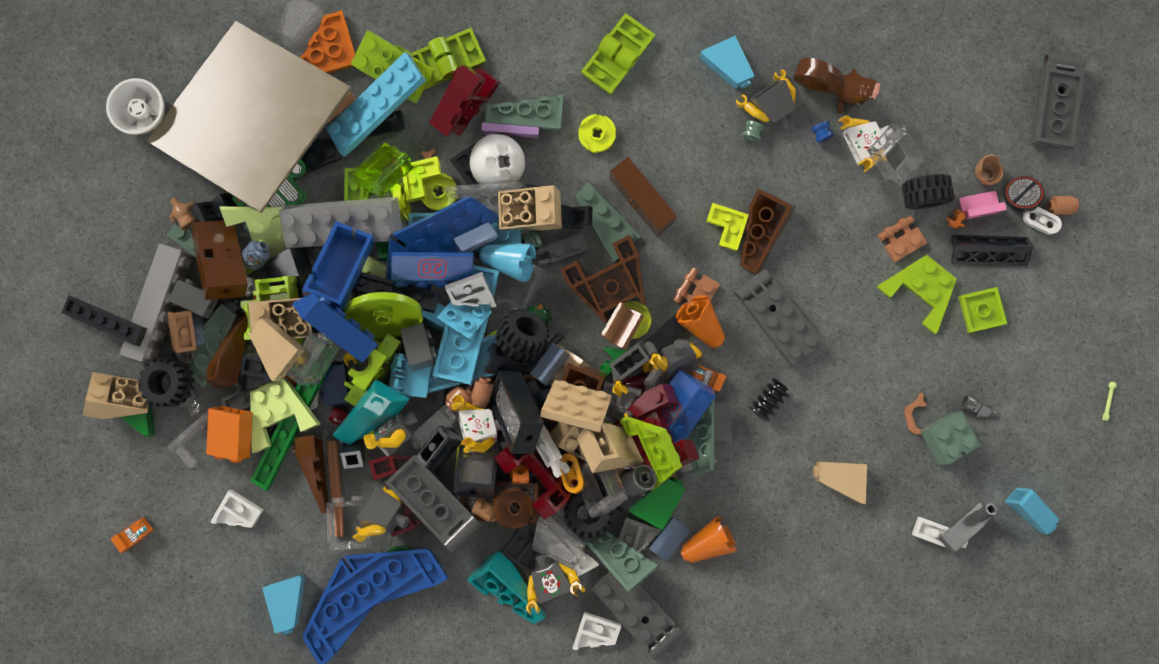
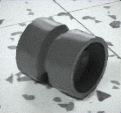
(639, 480)

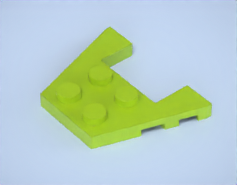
(929, 283)
(657, 446)

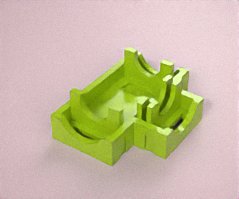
(265, 292)
(377, 368)

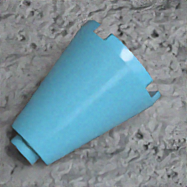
(510, 259)

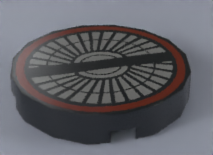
(1024, 193)

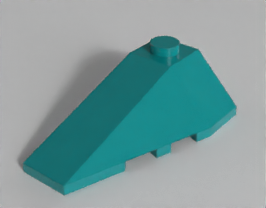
(372, 410)
(501, 578)

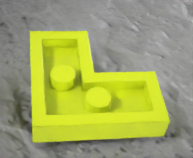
(414, 180)
(731, 221)

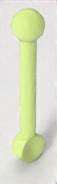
(1112, 385)

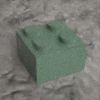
(950, 438)

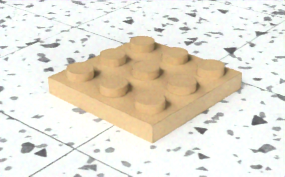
(576, 405)

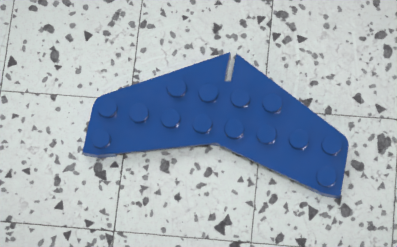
(439, 229)
(354, 594)

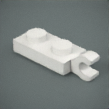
(550, 453)
(930, 531)

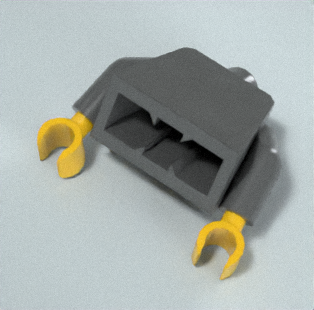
(631, 361)

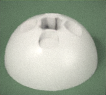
(131, 99)
(489, 167)

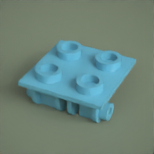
(464, 318)
(408, 381)

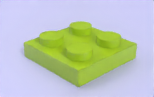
(982, 310)

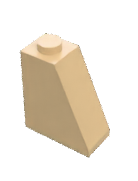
(275, 348)
(843, 478)

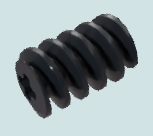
(769, 399)

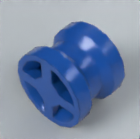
(822, 131)

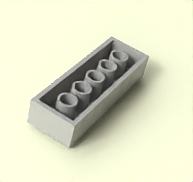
(311, 223)
(152, 308)

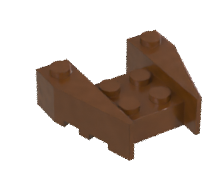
(611, 285)

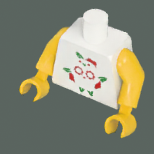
(860, 137)
(476, 425)

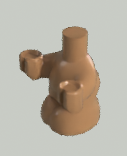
(182, 213)
(484, 510)

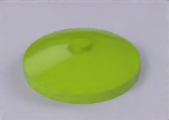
(384, 313)

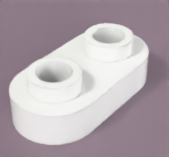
(1041, 219)

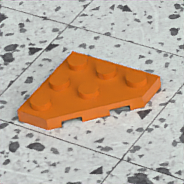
(331, 45)

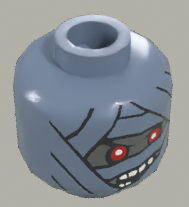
(255, 255)

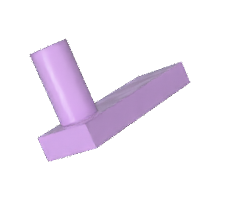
(510, 130)

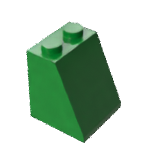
(659, 503)

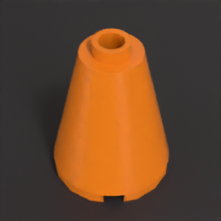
(701, 321)
(709, 542)

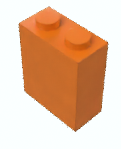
(229, 433)

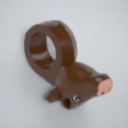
(826, 78)

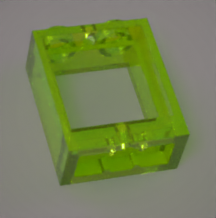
(376, 163)

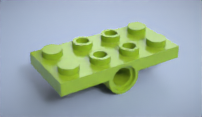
(449, 53)
(617, 54)
(377, 55)

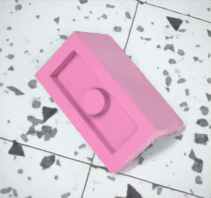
(981, 205)

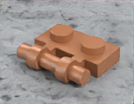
(905, 244)
(705, 286)

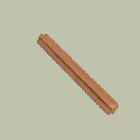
(335, 485)

